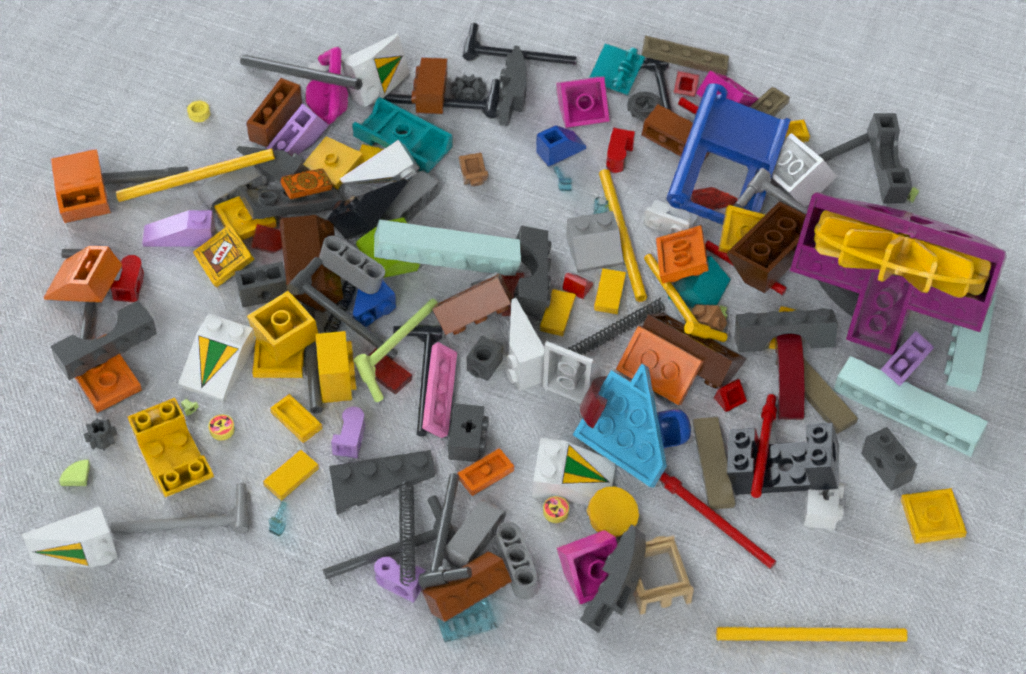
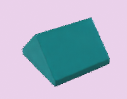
(703, 288)

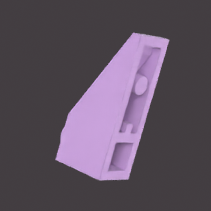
(299, 132)
(181, 230)
(907, 358)

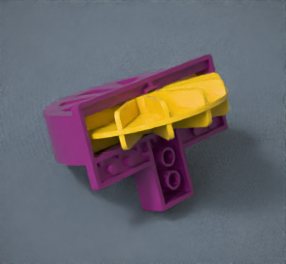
(897, 267)

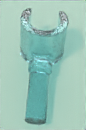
(564, 183)
(599, 208)
(276, 525)

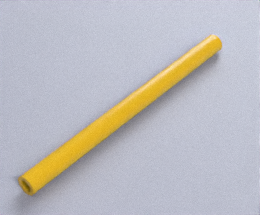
(195, 175)
(627, 250)
(811, 634)

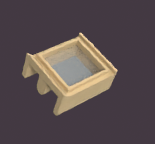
(662, 575)

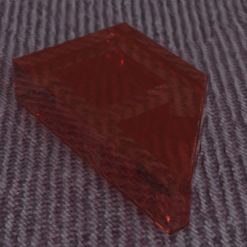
(712, 198)
(266, 239)

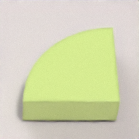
(76, 474)

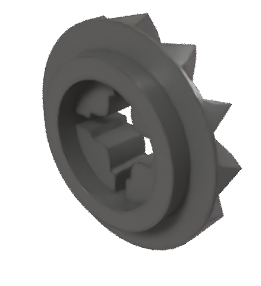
(476, 93)
(637, 102)

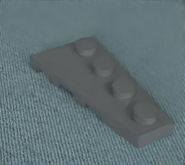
(271, 203)
(366, 479)

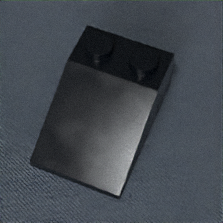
(365, 210)

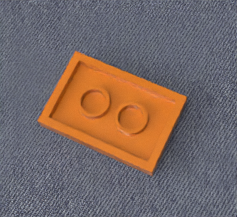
(682, 254)
(669, 366)
(108, 383)

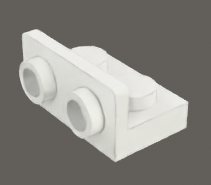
(668, 219)

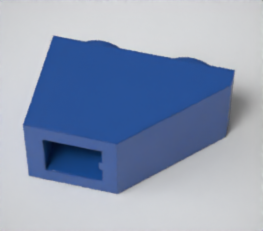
(558, 144)
(373, 306)

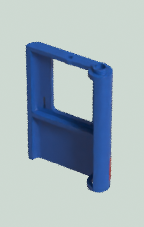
(732, 133)

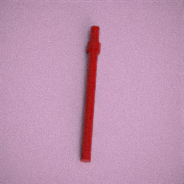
(768, 415)
(674, 486)

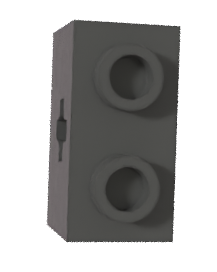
(261, 284)
(467, 432)
(889, 458)

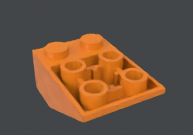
(80, 186)
(85, 276)

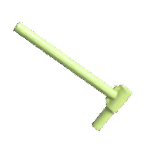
(366, 364)

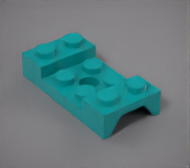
(424, 140)

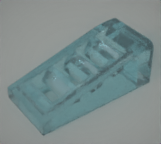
(471, 629)

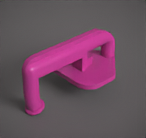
(326, 99)

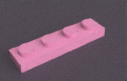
(439, 390)

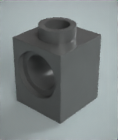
(488, 351)

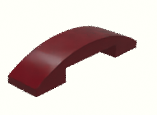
(790, 376)
(593, 403)

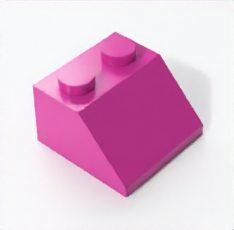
(735, 91)
(583, 101)
(584, 561)

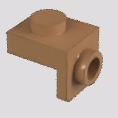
(473, 169)
(710, 316)

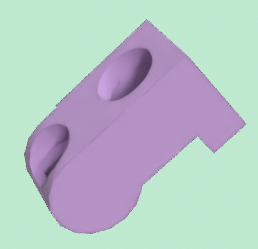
(352, 433)
(388, 576)

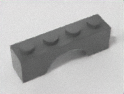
(892, 178)
(533, 290)
(757, 329)
(80, 355)

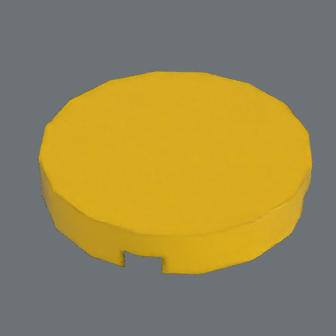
(612, 511)

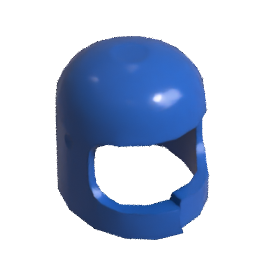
(674, 427)

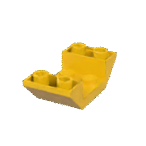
(169, 448)

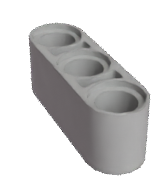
(226, 186)
(414, 197)
(352, 264)
(474, 534)
(517, 549)

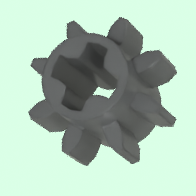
(100, 434)

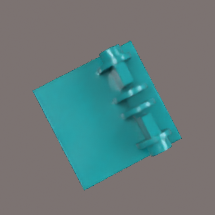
(618, 67)

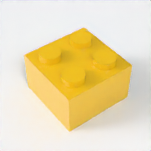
(283, 326)
(335, 366)

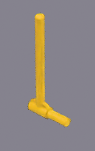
(692, 326)

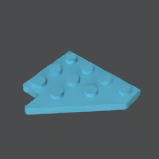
(628, 427)

